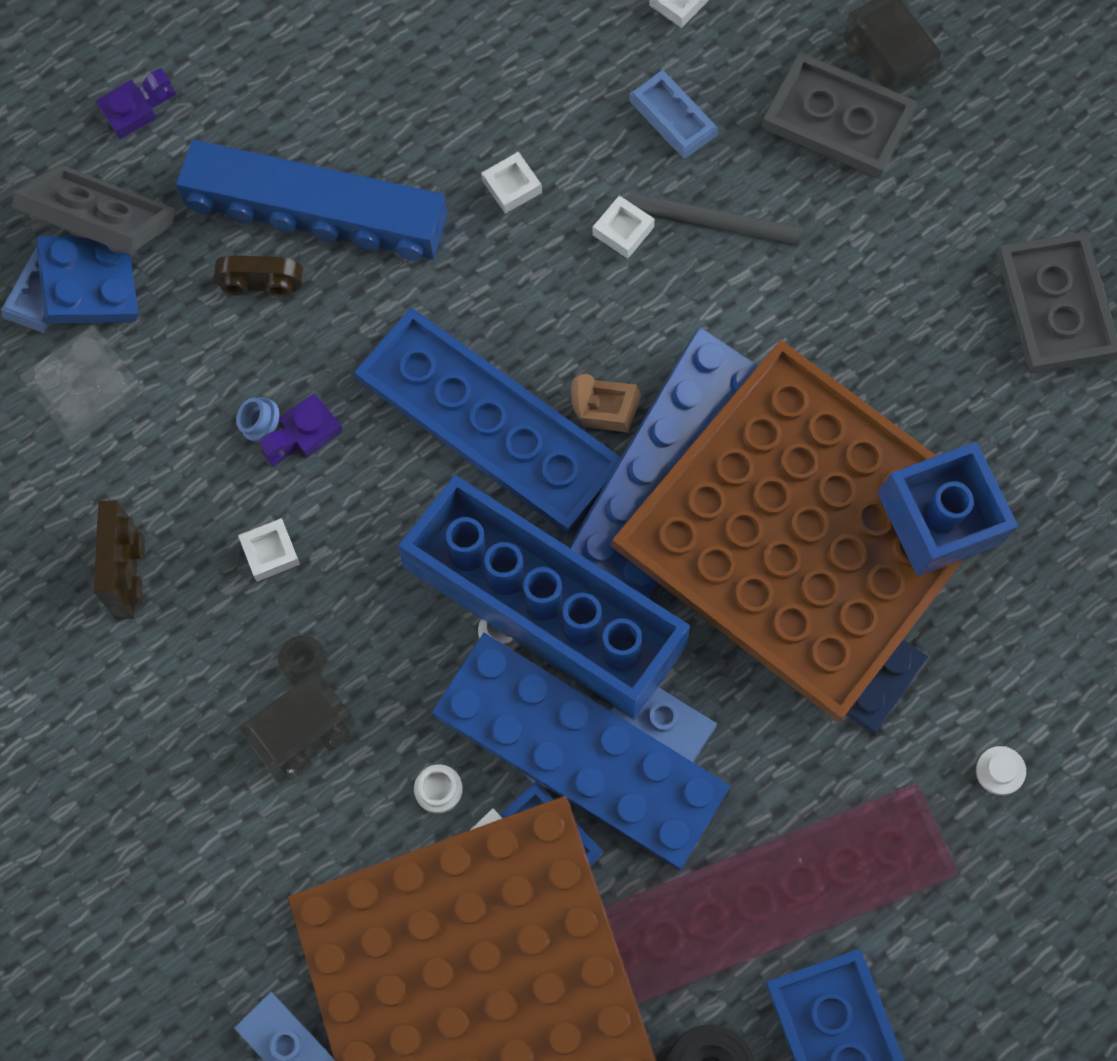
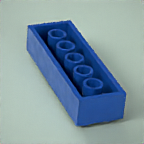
(544, 596)

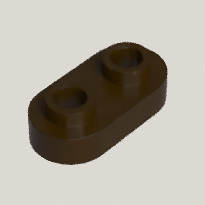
(258, 273)

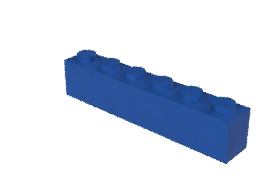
(312, 200)

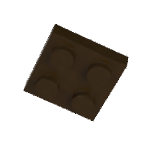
(116, 559)

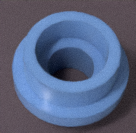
(257, 418)

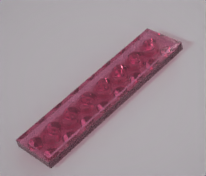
(779, 893)

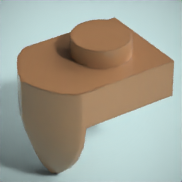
(604, 403)

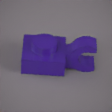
(131, 107)
(304, 428)

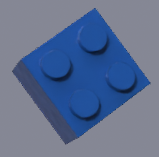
(947, 508)

